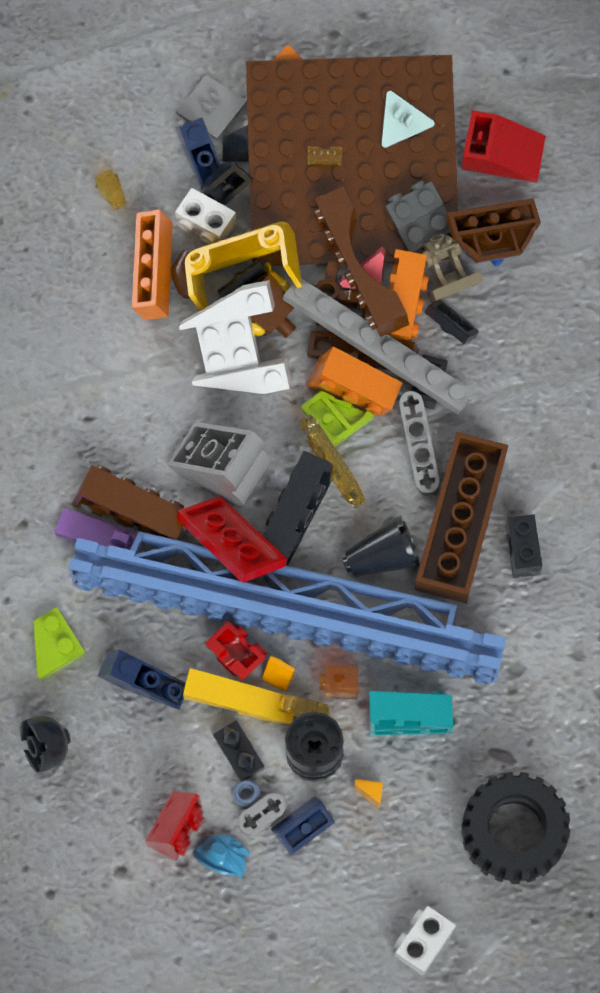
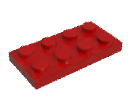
(231, 539)

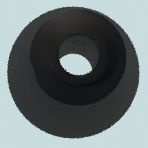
(383, 550)

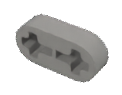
(258, 809)

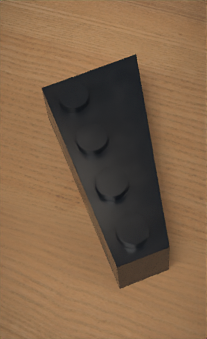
(298, 504)

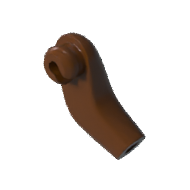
(179, 275)

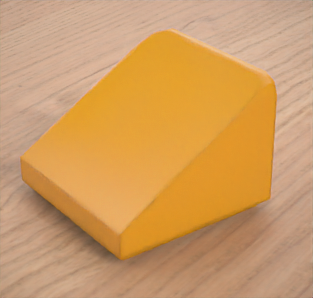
(278, 673)
(370, 790)

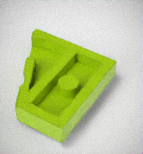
(336, 416)
(54, 644)

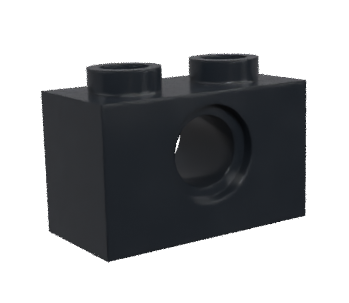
(523, 546)

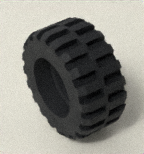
(526, 792)

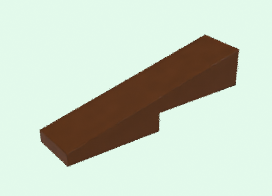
(322, 341)

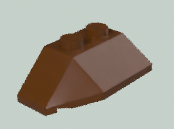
(495, 229)

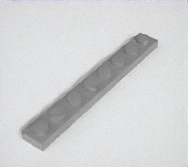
(383, 350)

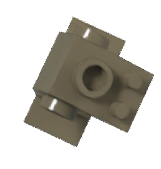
(441, 247)

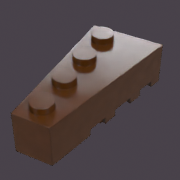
(128, 503)

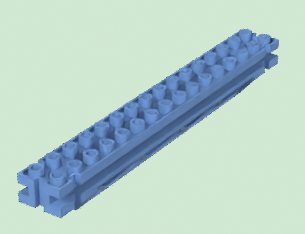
(290, 611)

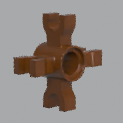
(344, 297)

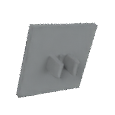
(212, 103)

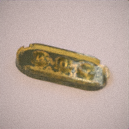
(325, 449)

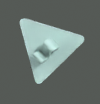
(402, 120)

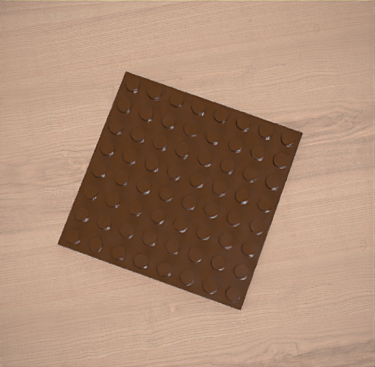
(344, 106)

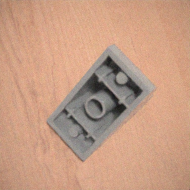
(222, 460)

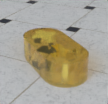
(298, 706)

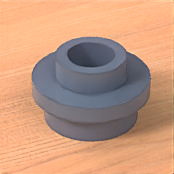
(246, 785)

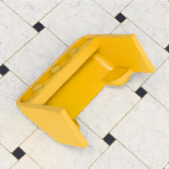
(237, 250)

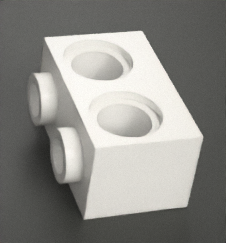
(209, 213)
(430, 943)

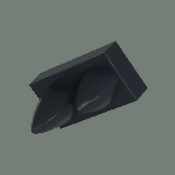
(238, 751)

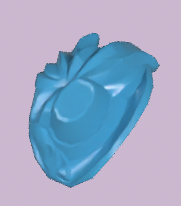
(222, 854)

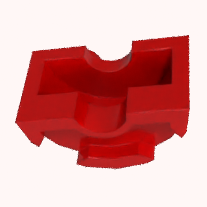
(235, 651)

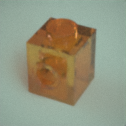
(340, 682)

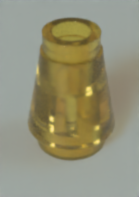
(111, 189)

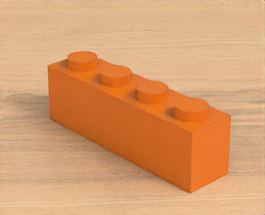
(152, 265)

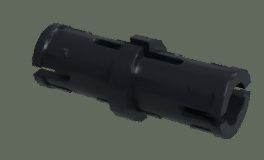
(245, 277)

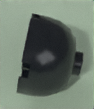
(45, 741)

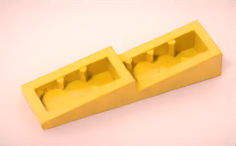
(235, 696)

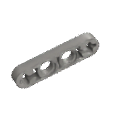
(416, 443)

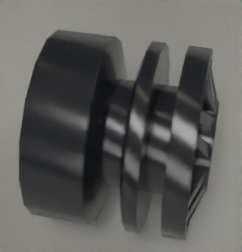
(314, 731)

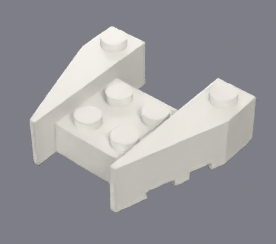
(231, 346)

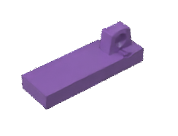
(77, 525)

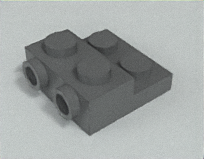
(418, 215)

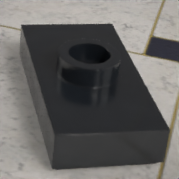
(451, 321)

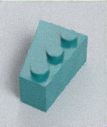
(409, 713)

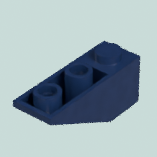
(198, 149)
(142, 678)

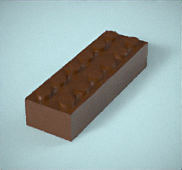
(461, 517)

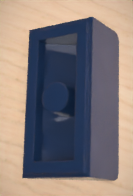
(303, 825)

